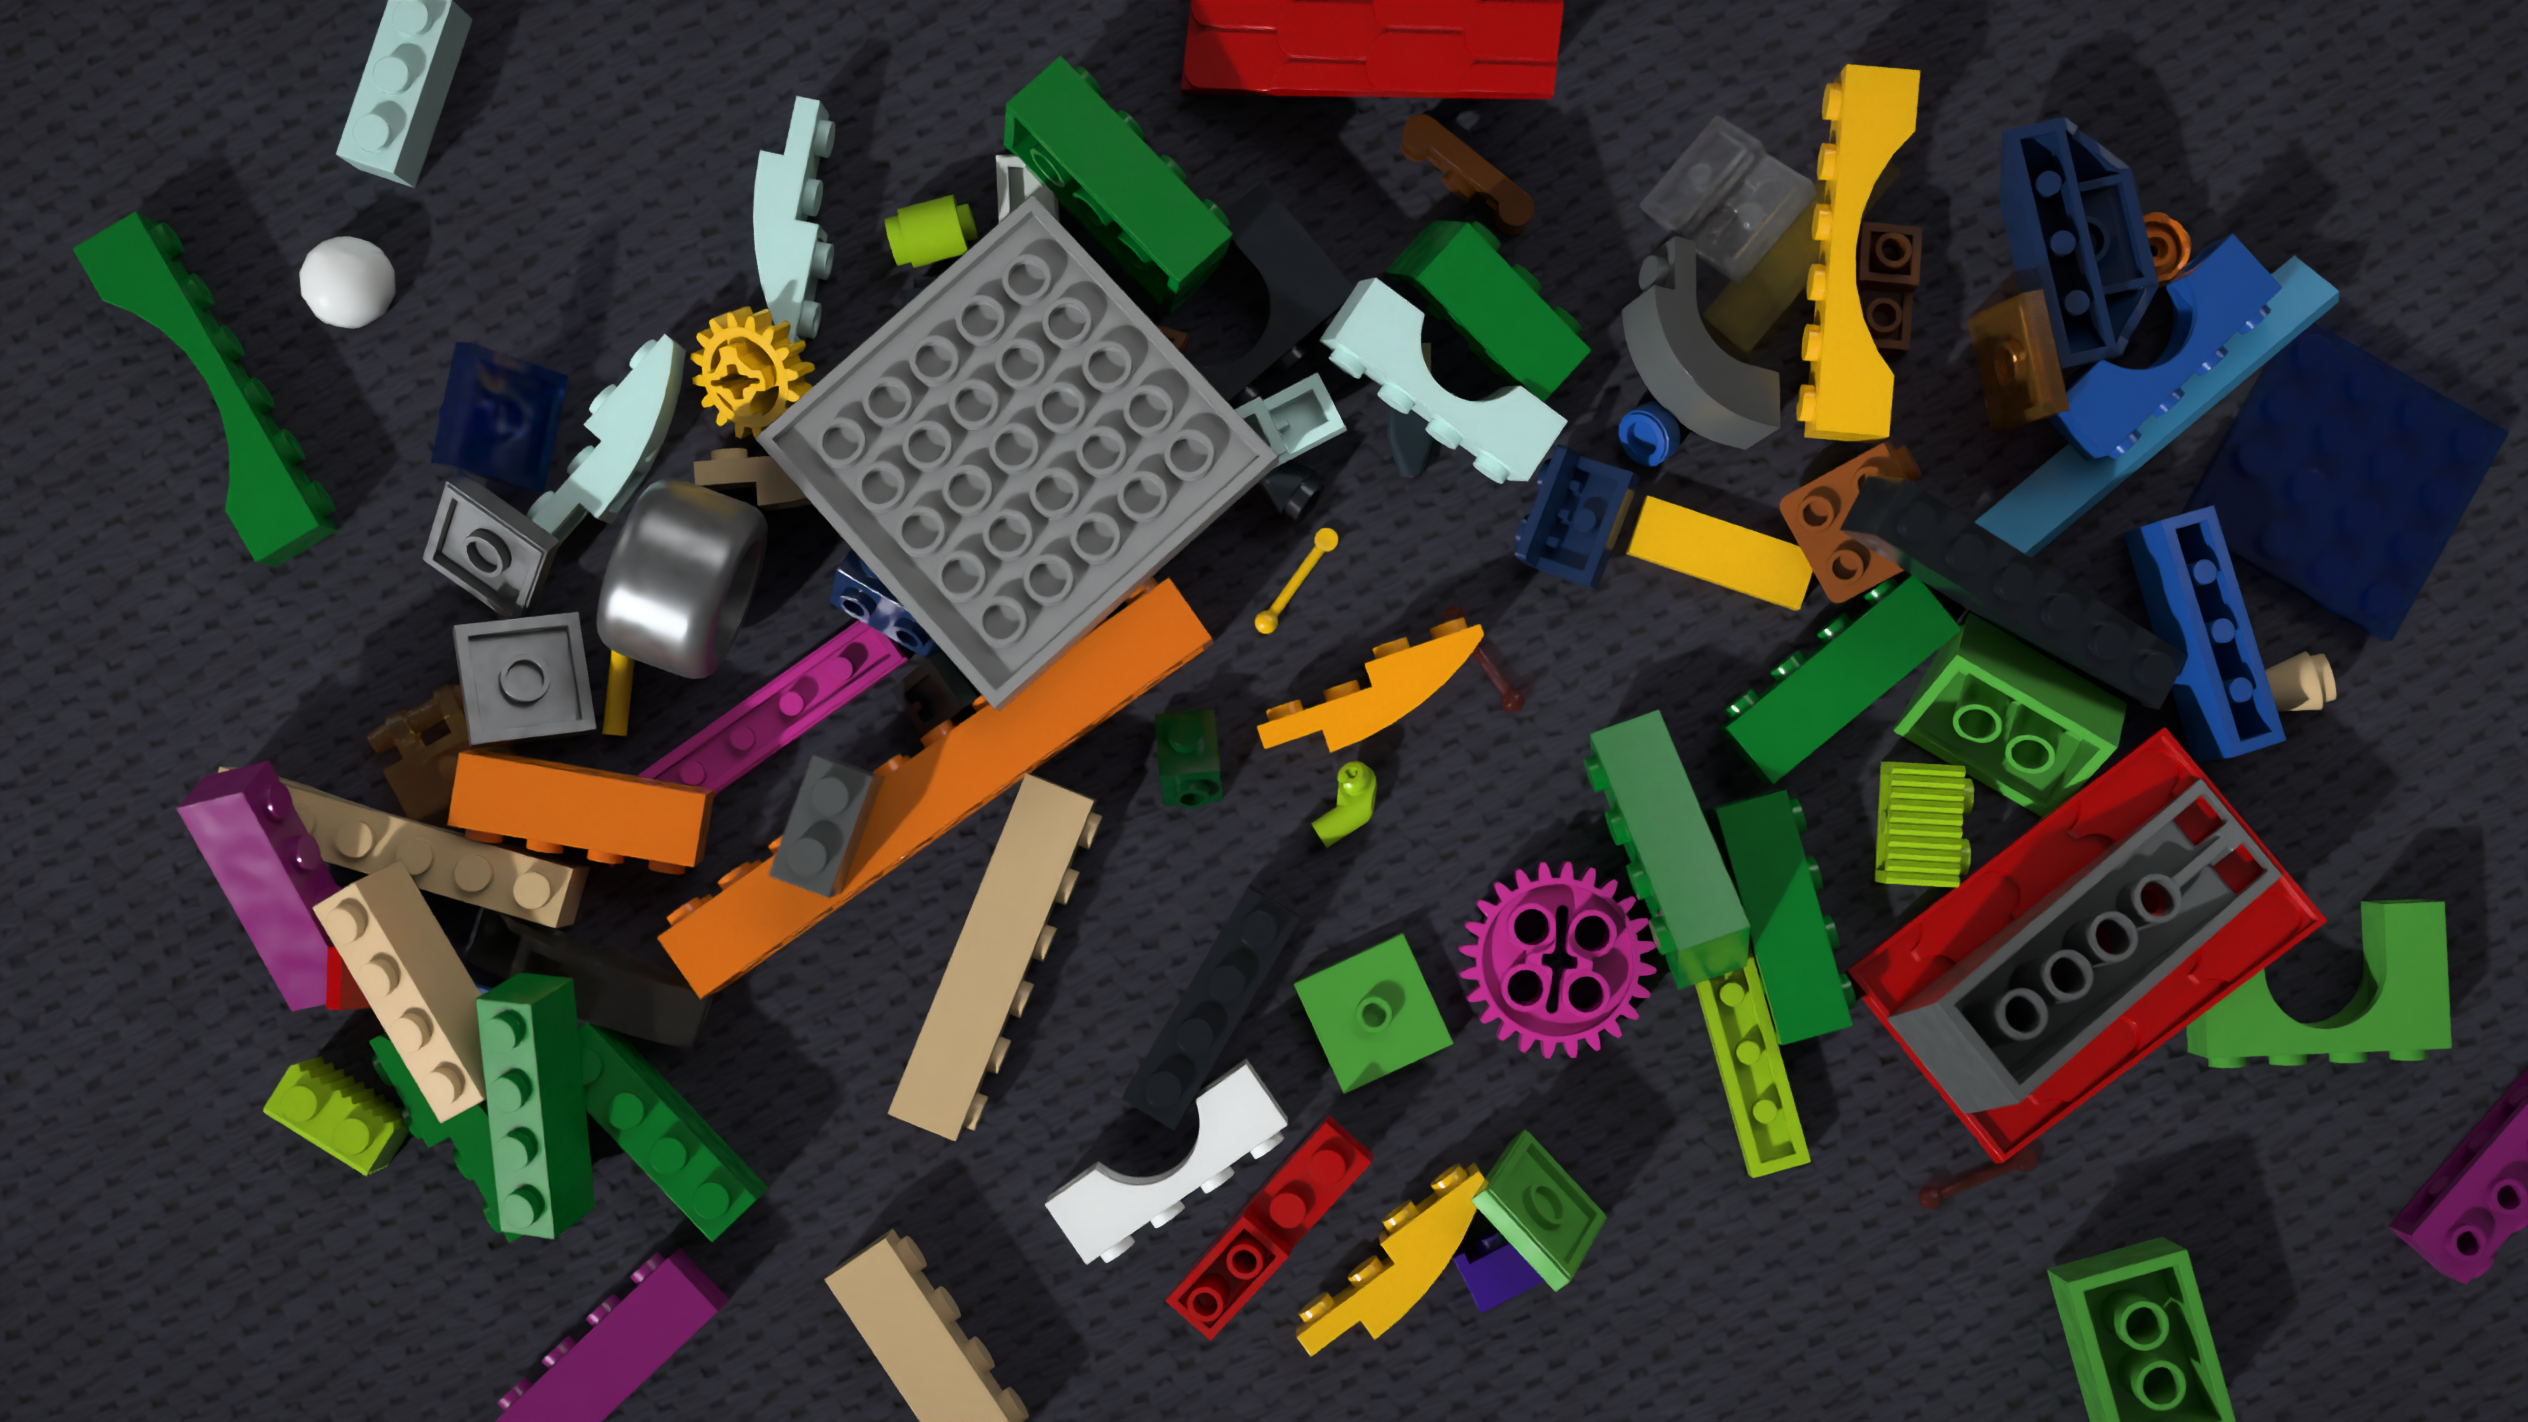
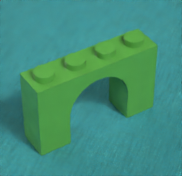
(2396, 1008)

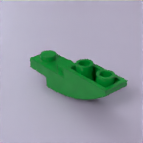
(467, 1129)

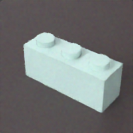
(404, 88)

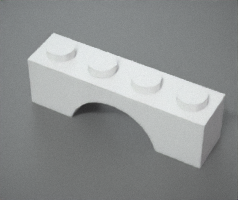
(1106, 1207)

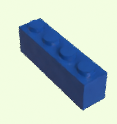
(2201, 612)

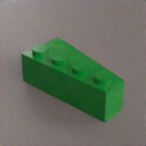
(1670, 850)

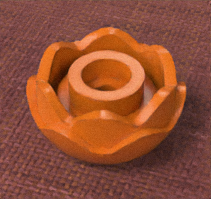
(2170, 243)

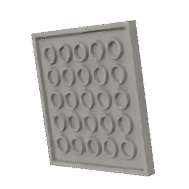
(1017, 452)

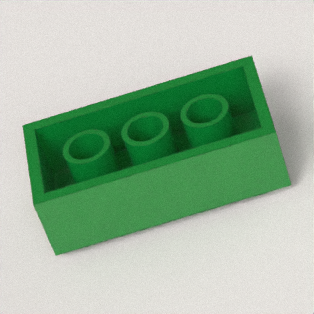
(1116, 184)

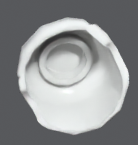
(347, 282)

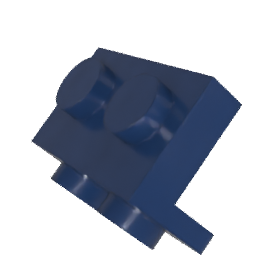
(1575, 517)

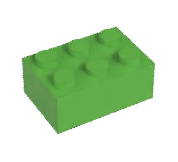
(2140, 1336)

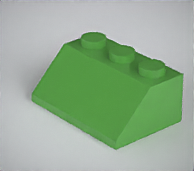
(2012, 717)

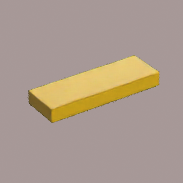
(1720, 553)

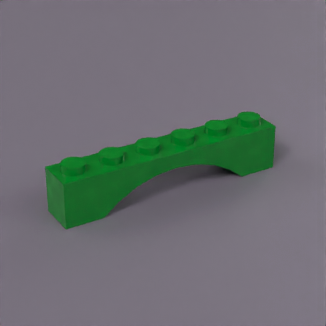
(268, 492)

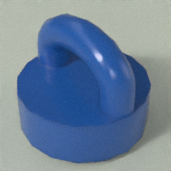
(1649, 434)

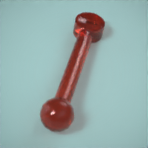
(1512, 699)
(1931, 1197)

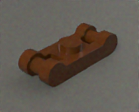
(1467, 173)

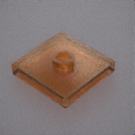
(2018, 362)

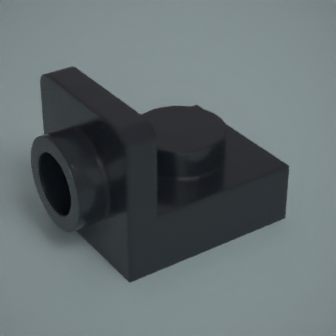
(934, 693)

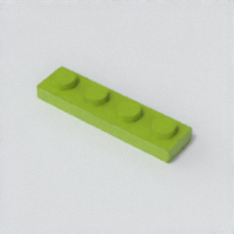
(1752, 1071)

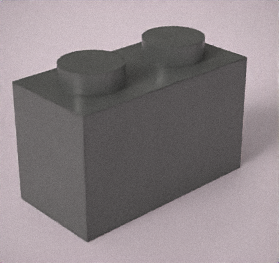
(825, 826)

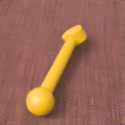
(1325, 541)

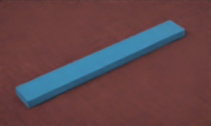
(2071, 486)

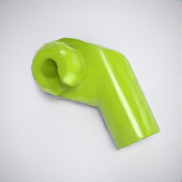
(1354, 803)

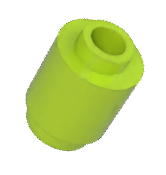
(930, 231)

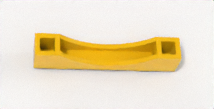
(1848, 379)

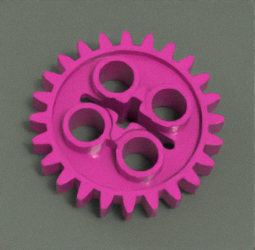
(1612, 963)

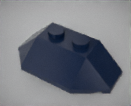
(2077, 237)

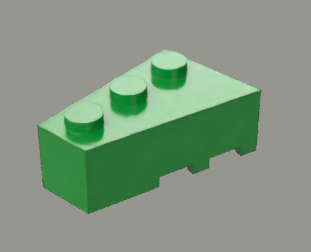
(1492, 305)

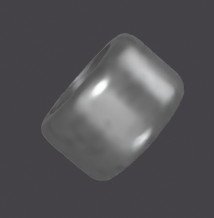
(682, 577)

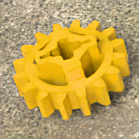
(750, 369)

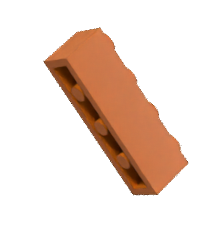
(581, 809)

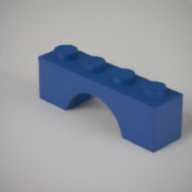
(2211, 300)

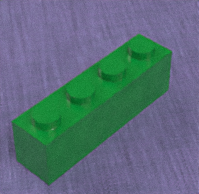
(1838, 678)
(1787, 930)
(536, 1104)
(664, 1133)

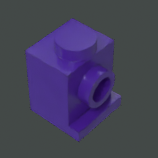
(1494, 1270)

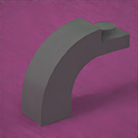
(1683, 363)

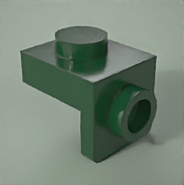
(1188, 758)

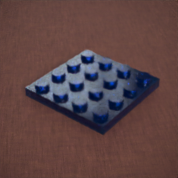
(2345, 478)

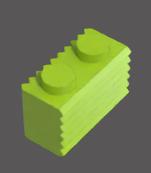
(1922, 824)
(338, 1115)

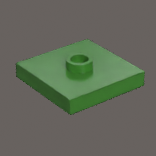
(1373, 1013)
(1539, 1210)

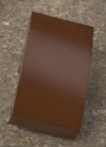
(1885, 281)

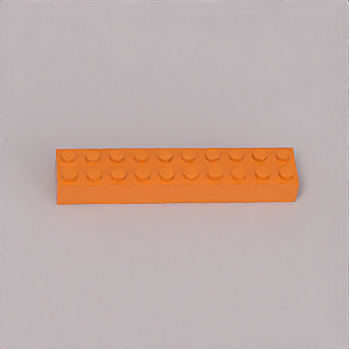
(944, 784)

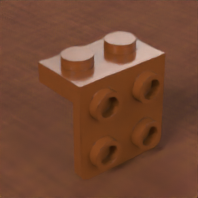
(1819, 510)

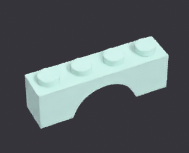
(1381, 338)

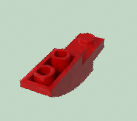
(1269, 1227)

